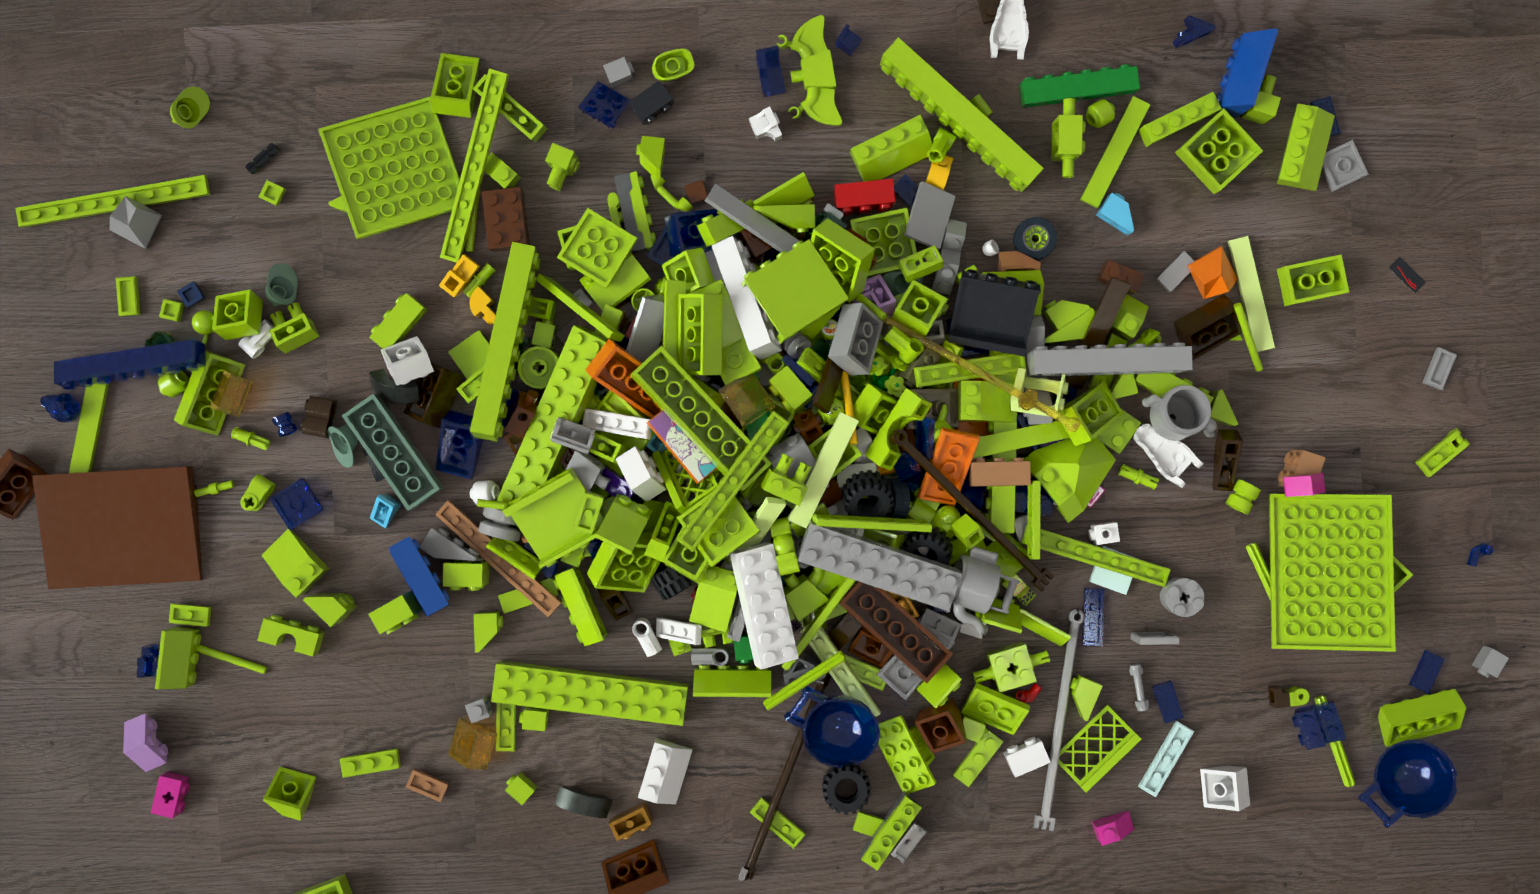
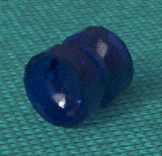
(284, 424)

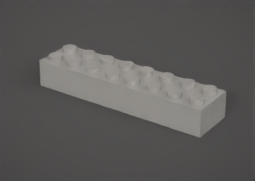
(1109, 361)
(879, 565)

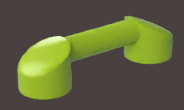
(682, 204)

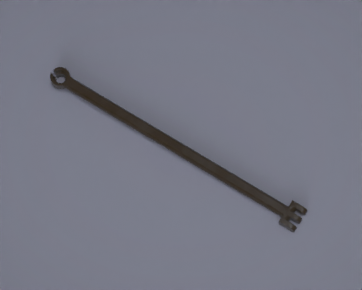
(1039, 575)
(748, 871)

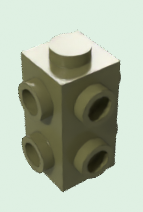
(926, 358)

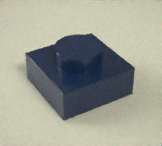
(191, 294)

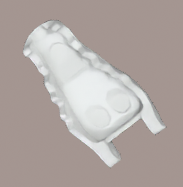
(1009, 28)
(1168, 456)

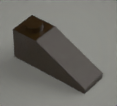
(1226, 459)

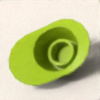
(190, 107)

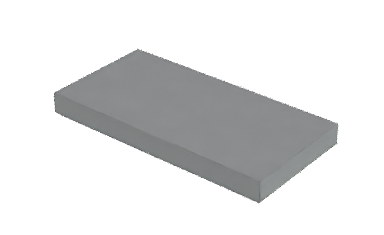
(900, 677)

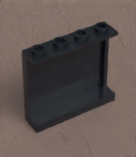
(993, 312)

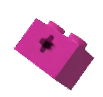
(163, 801)

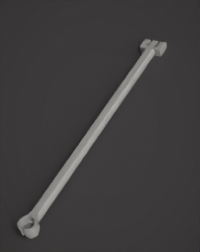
(1059, 723)

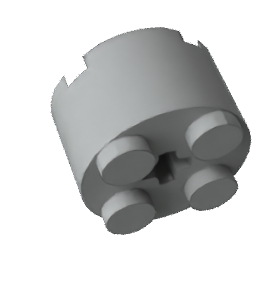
(1193, 596)

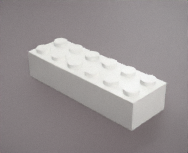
(754, 322)
(764, 605)

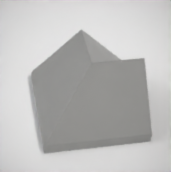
(134, 221)

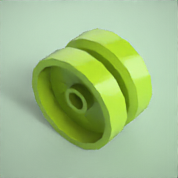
(529, 366)

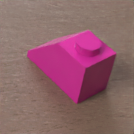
(1113, 828)

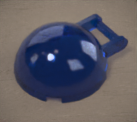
(836, 728)
(1412, 780)

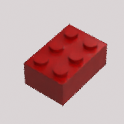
(864, 196)

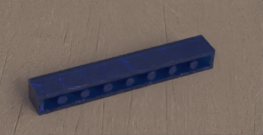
(130, 364)

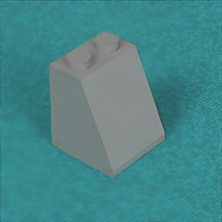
(794, 447)

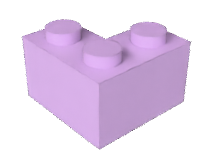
(879, 294)
(142, 744)

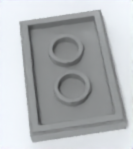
(929, 215)

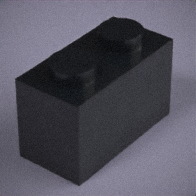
(651, 103)

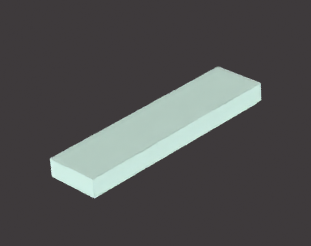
(1166, 758)

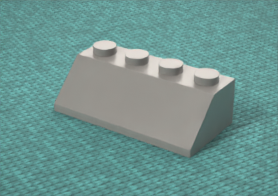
(648, 328)

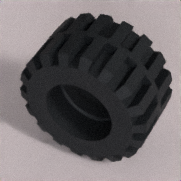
(868, 484)
(935, 540)
(670, 583)
(851, 803)

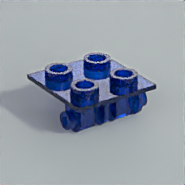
(604, 104)

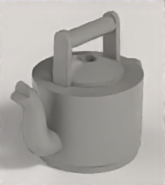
(1190, 409)
(980, 586)

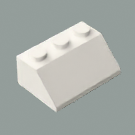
(665, 772)

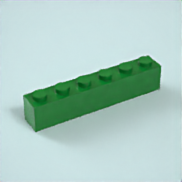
(1081, 86)

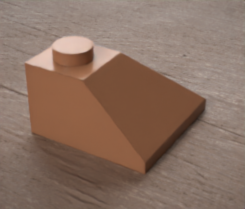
(1016, 262)

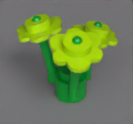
(888, 383)

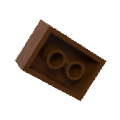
(505, 218)

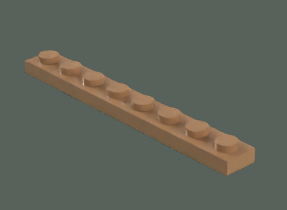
(468, 532)

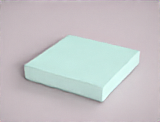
(1110, 579)

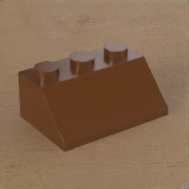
(16, 482)
(635, 870)

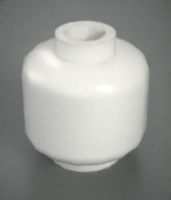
(484, 490)

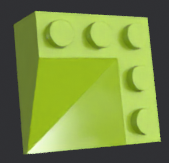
(1218, 151)
(886, 235)
(844, 255)
(621, 571)

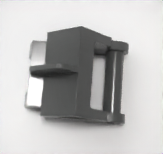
(800, 667)

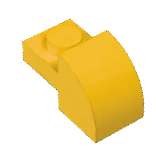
(939, 173)
(459, 276)
(480, 304)

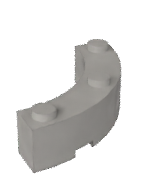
(1037, 339)

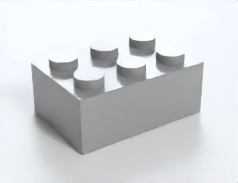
(855, 339)

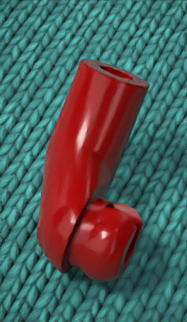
(1029, 695)

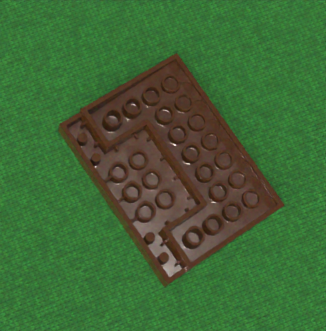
(119, 527)

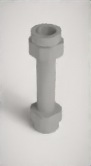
(1141, 703)

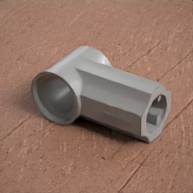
(707, 656)

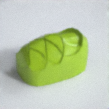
(672, 65)
(945, 518)

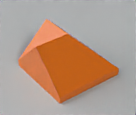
(1213, 273)

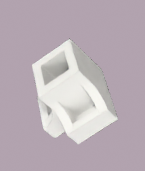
(766, 124)

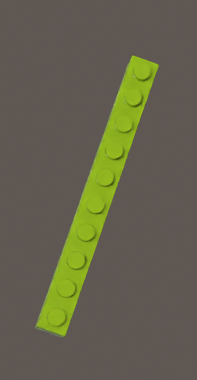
(1002, 498)

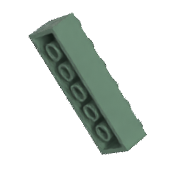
(393, 452)

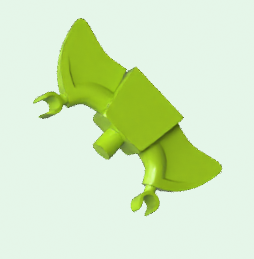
(815, 72)
(808, 593)

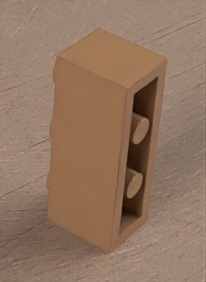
(999, 472)

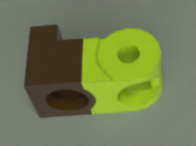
(1286, 698)

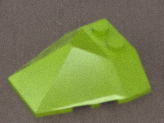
(1071, 473)

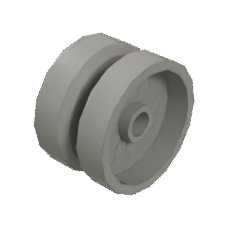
(500, 527)

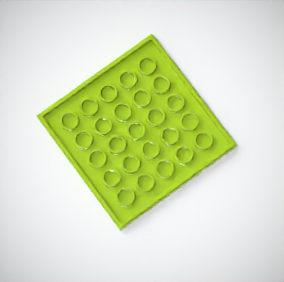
(392, 167)

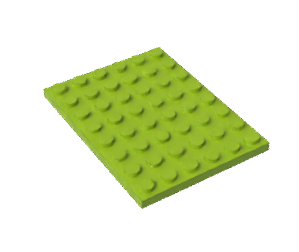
(1332, 572)

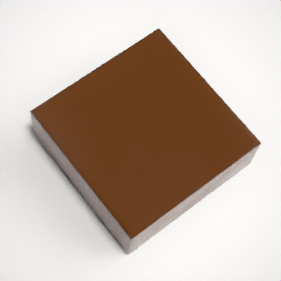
(696, 192)

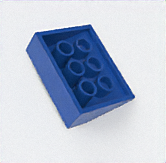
(1245, 71)
(418, 577)

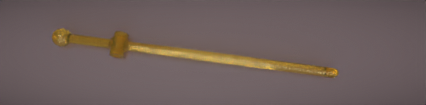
(1027, 400)

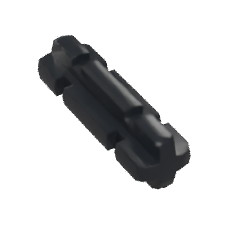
(262, 158)

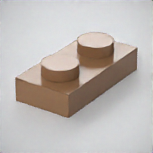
(427, 785)

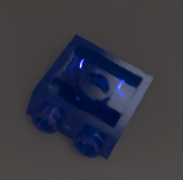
(1318, 725)

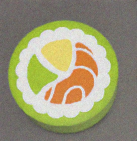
(829, 329)

